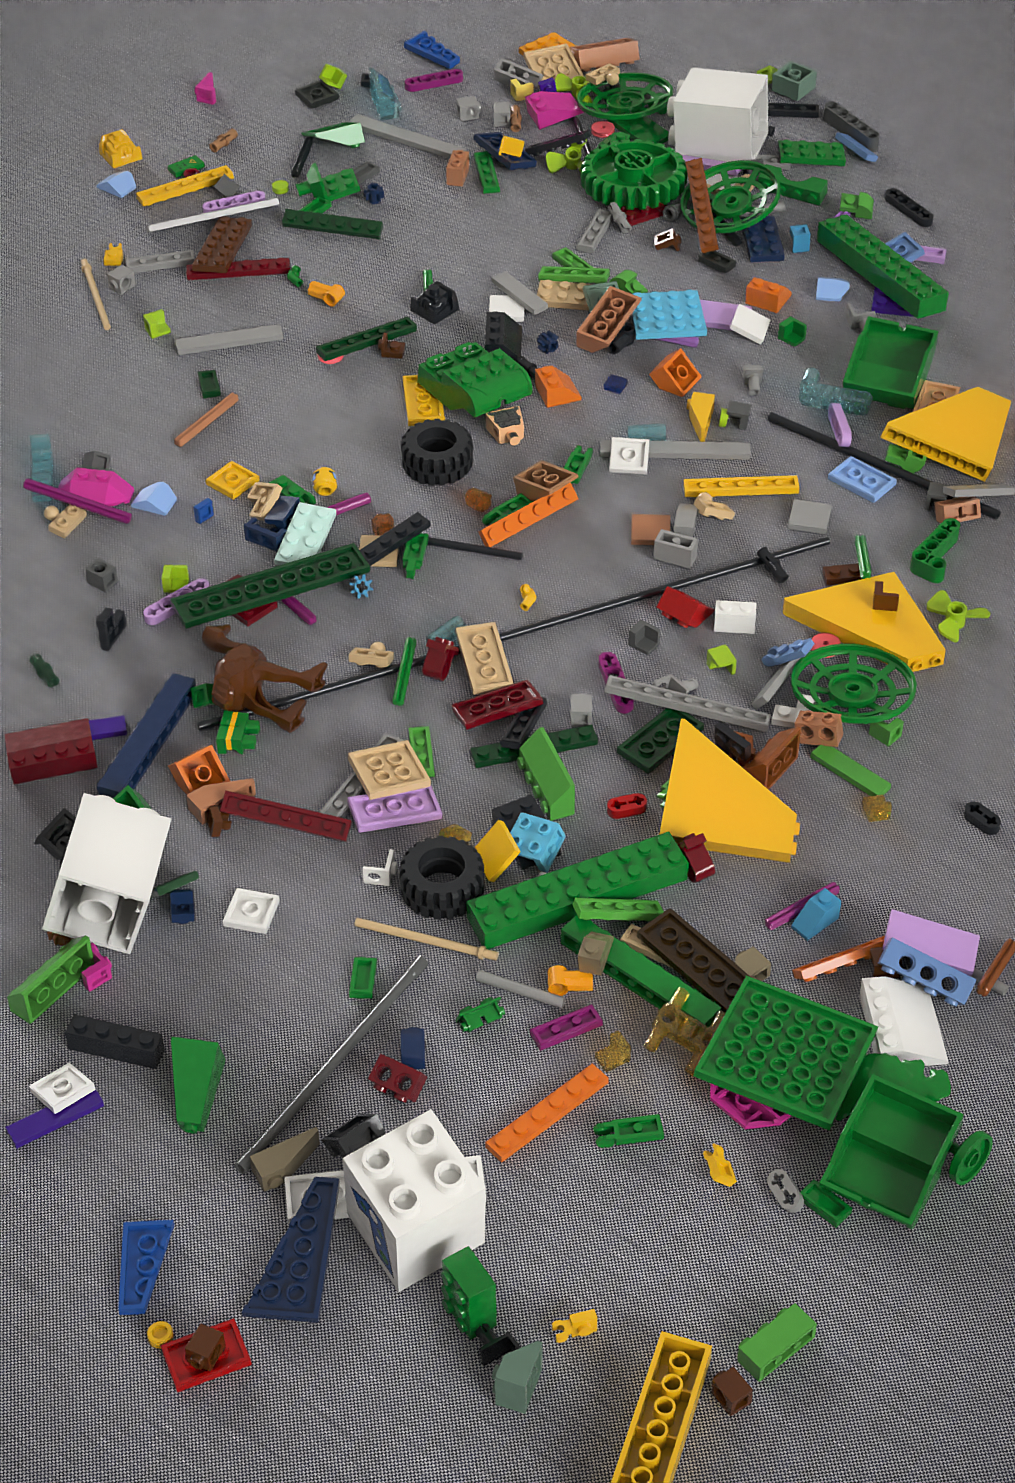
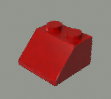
(683, 607)

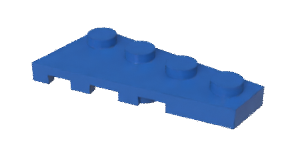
(430, 49)
(141, 1259)

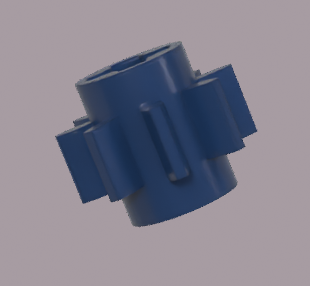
(374, 193)
(547, 342)

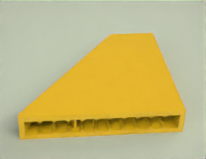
(955, 431)
(849, 615)
(724, 803)

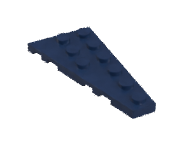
(298, 1267)

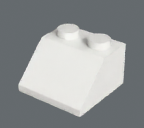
(735, 617)

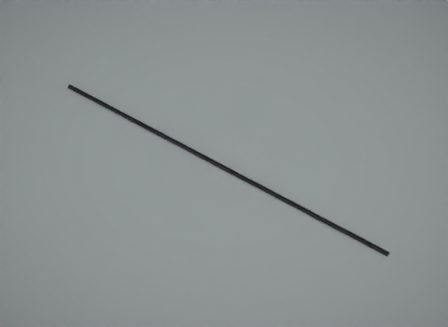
(539, 625)

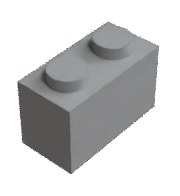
(675, 548)

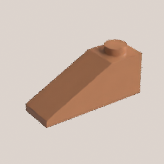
(213, 794)

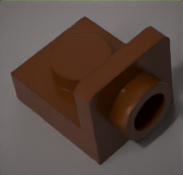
(667, 239)
(391, 349)

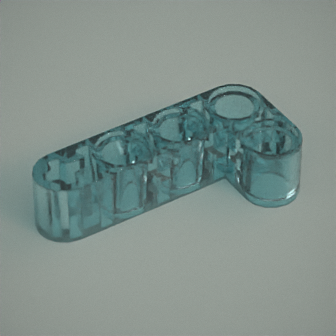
(821, 395)
(41, 463)

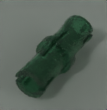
(44, 670)

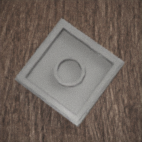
(810, 516)

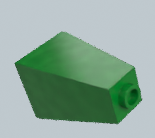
(196, 1080)

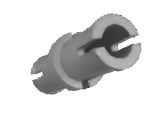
(619, 217)

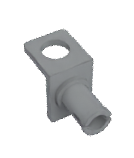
(857, 320)
(753, 376)
(674, 684)

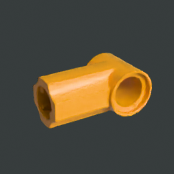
(330, 294)
(562, 980)

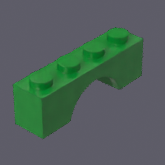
(810, 190)

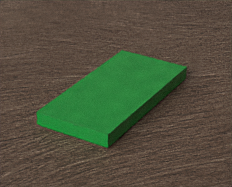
(642, 128)

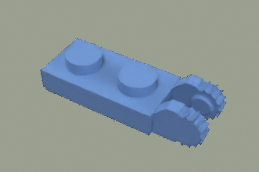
(787, 653)

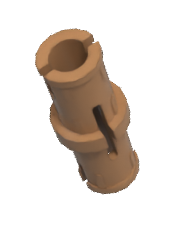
(515, 118)
(223, 140)

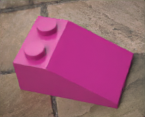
(551, 107)

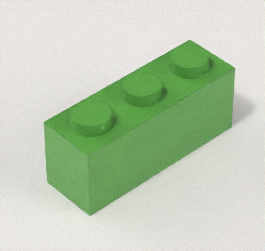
(776, 1341)

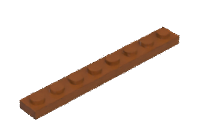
(702, 205)

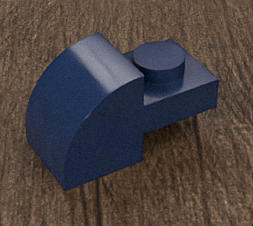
(413, 1047)

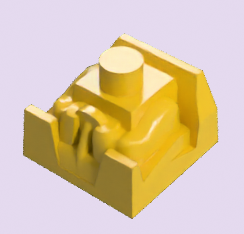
(119, 149)

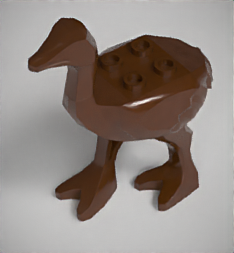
(242, 675)

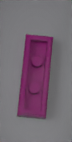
(566, 1027)

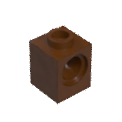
(205, 1347)
(731, 1391)

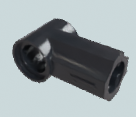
(624, 338)

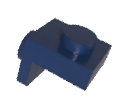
(182, 906)

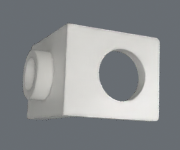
(384, 873)

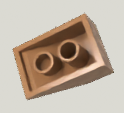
(542, 480)

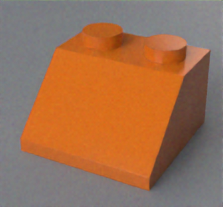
(766, 295)
(675, 373)
(555, 386)
(198, 770)

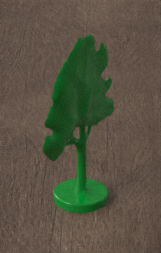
(968, 1156)

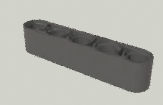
(849, 124)

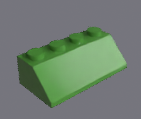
(547, 776)
(51, 980)

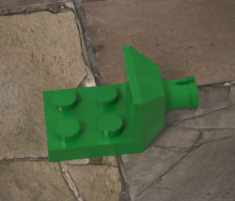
(329, 187)

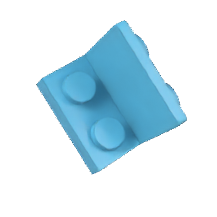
(538, 839)

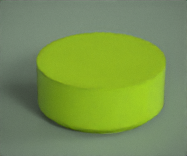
(280, 187)
(723, 418)

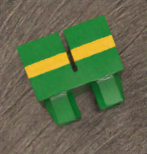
(235, 732)

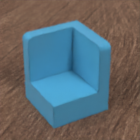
(801, 238)

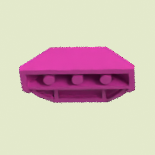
(98, 486)
(745, 1111)

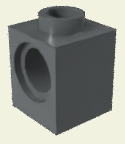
(101, 575)

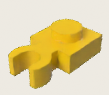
(113, 256)

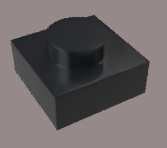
(365, 80)

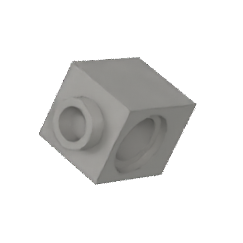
(463, 110)
(501, 114)
(121, 279)
(581, 710)

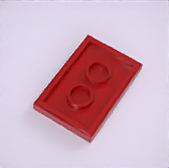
(231, 1359)

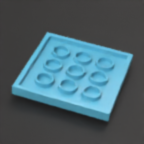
(668, 315)

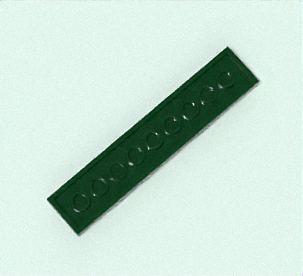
(269, 585)

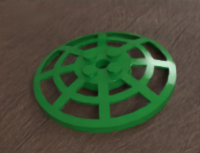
(626, 102)
(736, 200)
(865, 688)

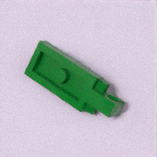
(415, 554)

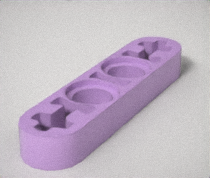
(233, 201)
(839, 425)
(157, 612)

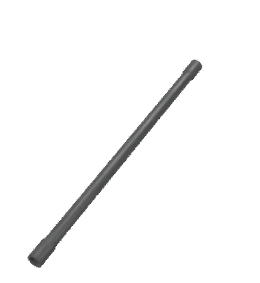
(412, 972)

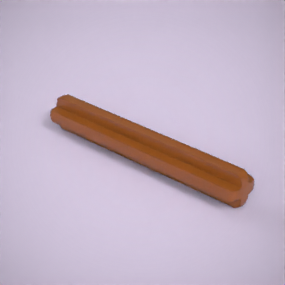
(996, 968)

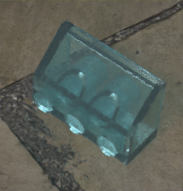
(383, 96)

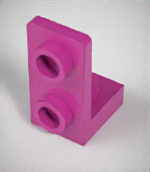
(205, 91)
(99, 972)

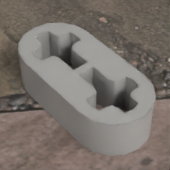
(781, 1193)

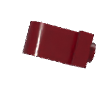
(439, 658)
(699, 860)

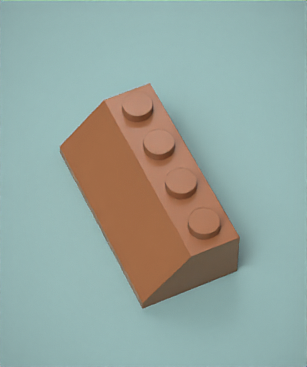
(606, 53)
(606, 319)

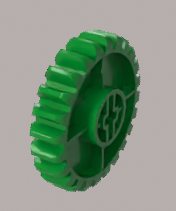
(634, 174)

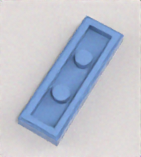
(856, 147)

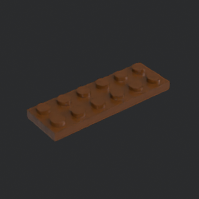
(222, 244)

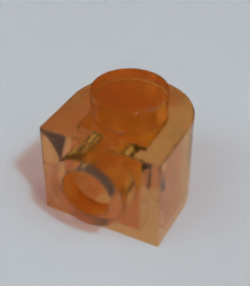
(478, 499)
(382, 523)

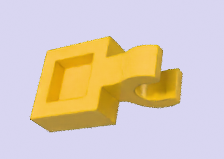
(720, 1169)
(577, 1325)

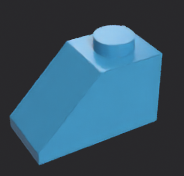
(817, 914)

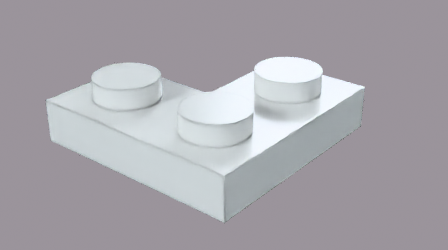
(786, 716)

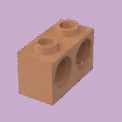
(457, 168)
(958, 508)
(820, 728)

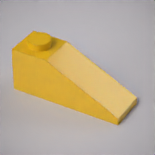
(700, 412)

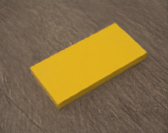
(420, 403)

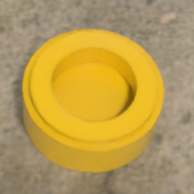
(159, 1334)

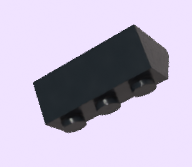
(503, 333)

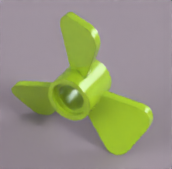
(564, 83)
(570, 159)
(955, 614)

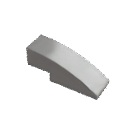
(686, 519)

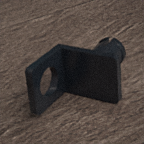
(494, 1346)

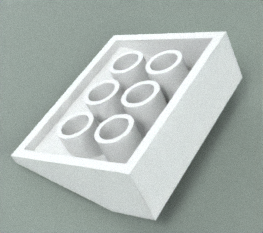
(904, 1020)

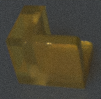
(615, 1054)

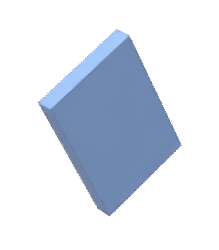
(862, 479)

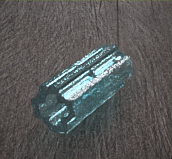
(653, 432)
(447, 630)

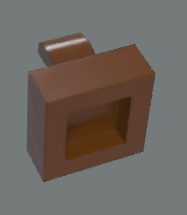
(217, 821)

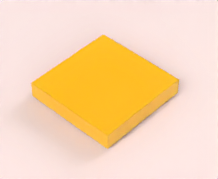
(232, 480)
(497, 850)

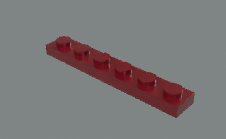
(244, 268)
(286, 816)

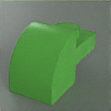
(859, 204)
(627, 282)
(905, 458)

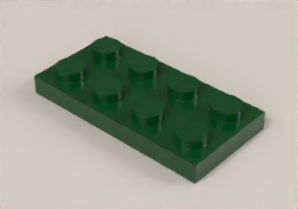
(656, 740)

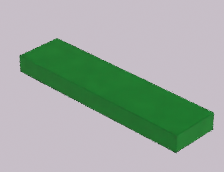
(486, 172)

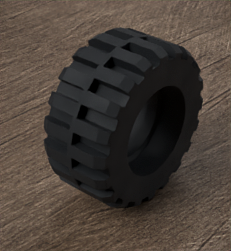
(437, 452)
(440, 856)

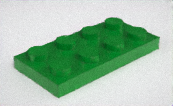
(811, 153)

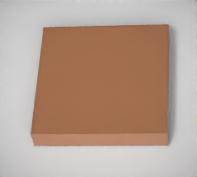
(647, 527)

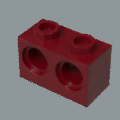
(399, 1074)

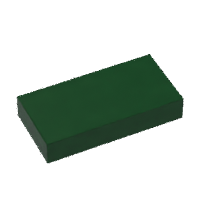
(209, 384)

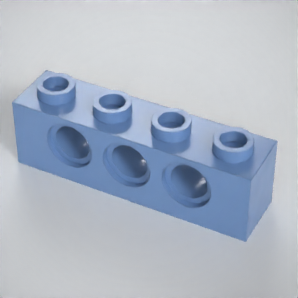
(961, 983)

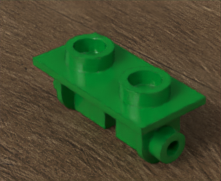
(472, 1016)

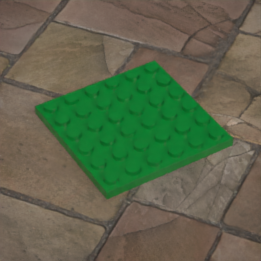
(786, 1052)

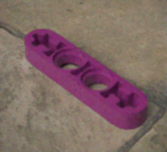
(433, 80)
(616, 669)

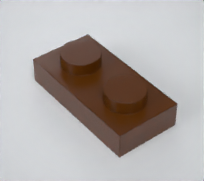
(841, 573)

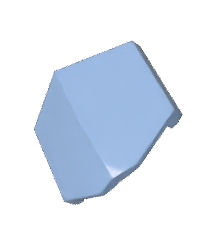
(118, 184)
(831, 289)
(155, 498)

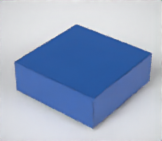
(203, 510)

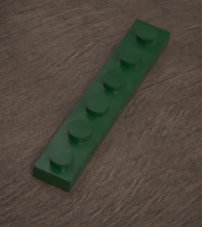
(332, 224)
(365, 338)
(561, 740)

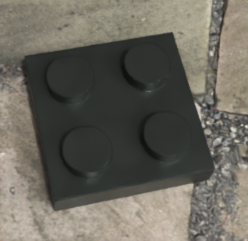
(316, 94)

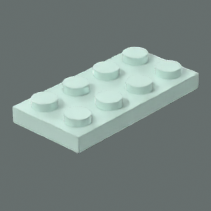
(305, 533)

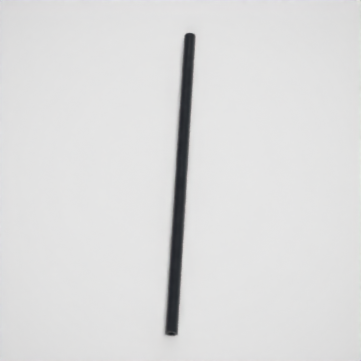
(865, 457)

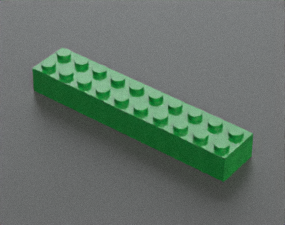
(882, 266)
(550, 897)

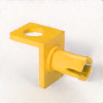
(511, 146)

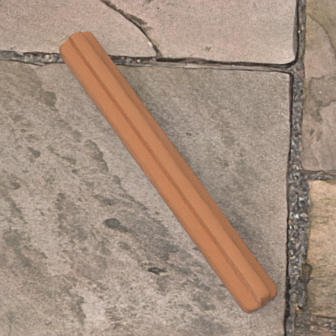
(206, 419)

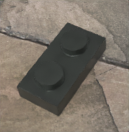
(717, 261)

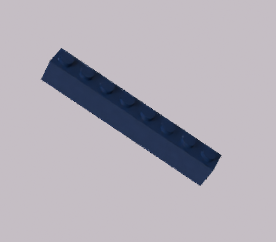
(148, 736)

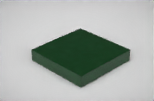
(174, 884)

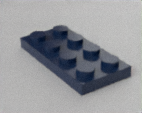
(492, 141)
(764, 241)

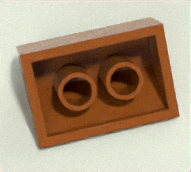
(775, 757)

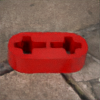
(627, 806)

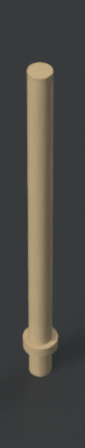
(86, 268)
(480, 951)

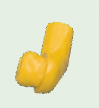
(528, 595)

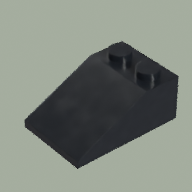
(509, 814)

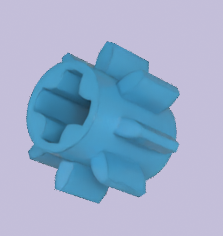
(358, 581)

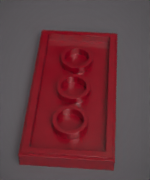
(497, 704)

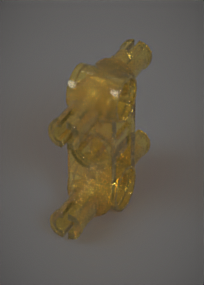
(682, 1030)

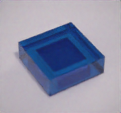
(615, 384)

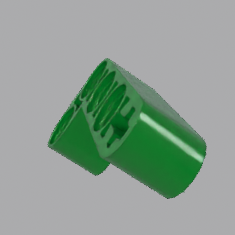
(927, 557)

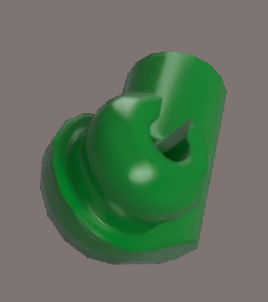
(293, 276)

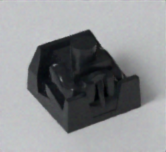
(435, 303)
(57, 834)
(354, 1134)

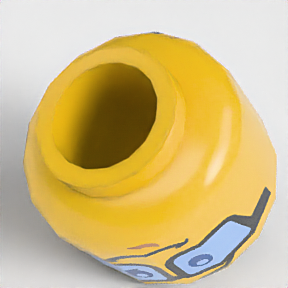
(324, 481)

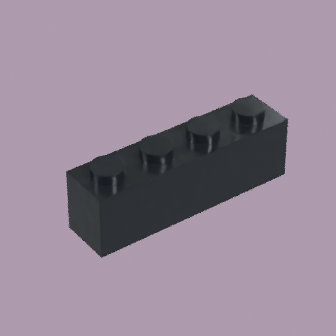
(115, 1041)

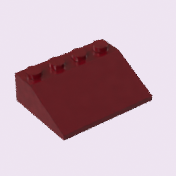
(50, 751)

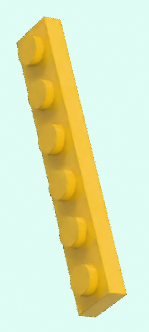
(182, 186)
(742, 486)

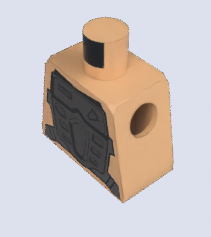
(506, 425)

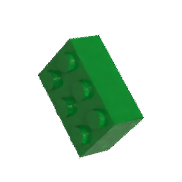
(468, 1292)

